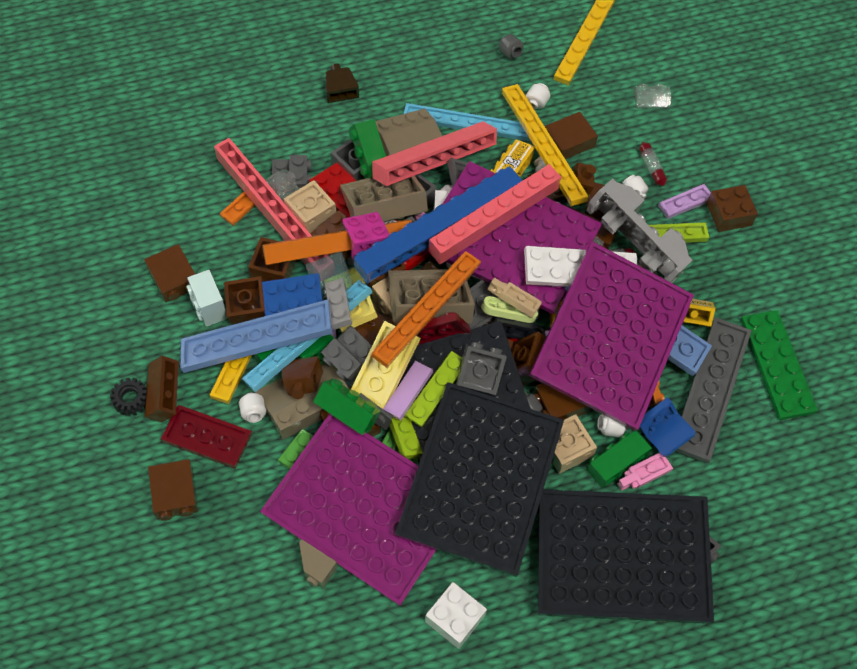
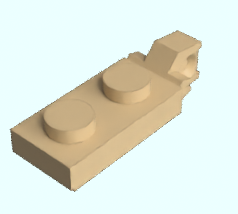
(515, 296)

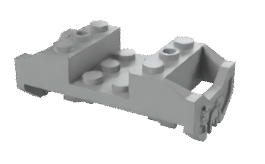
(621, 211)

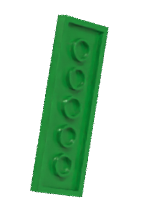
(779, 366)

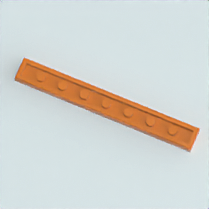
(316, 245)
(425, 309)

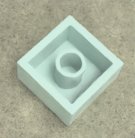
(206, 298)

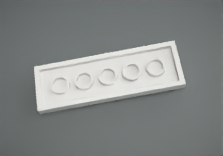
(556, 265)

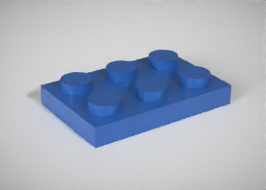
(291, 293)

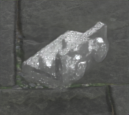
(652, 96)
(283, 183)

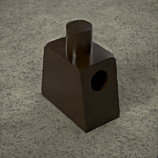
(340, 84)

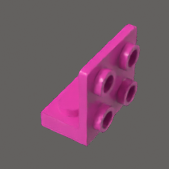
(365, 231)

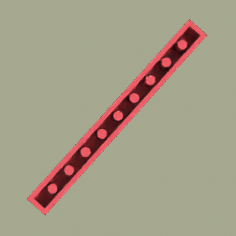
(262, 194)

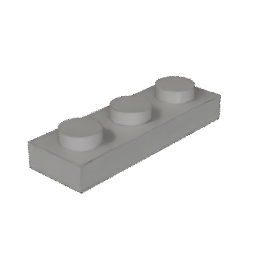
(339, 303)

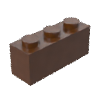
(162, 389)

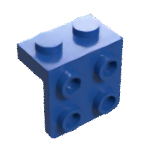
(666, 428)

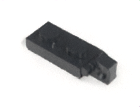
(519, 329)

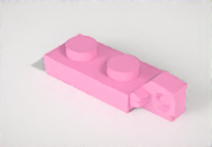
(645, 472)

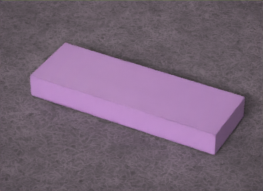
(684, 201)
(408, 390)

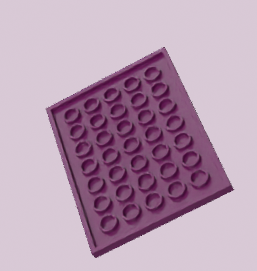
(540, 225)
(612, 336)
(348, 504)

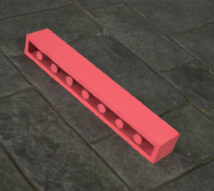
(433, 153)
(494, 214)

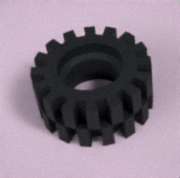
(122, 389)

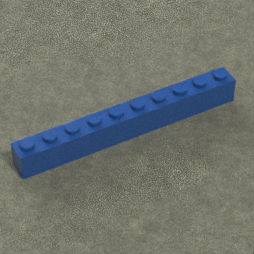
(415, 236)

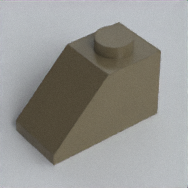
(316, 565)

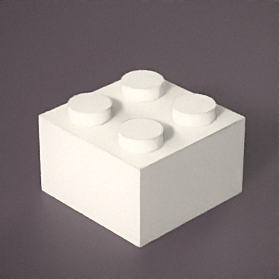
(455, 615)

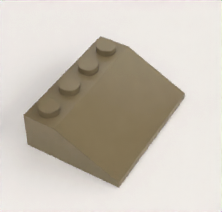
(407, 131)
(390, 201)
(410, 286)
(293, 414)

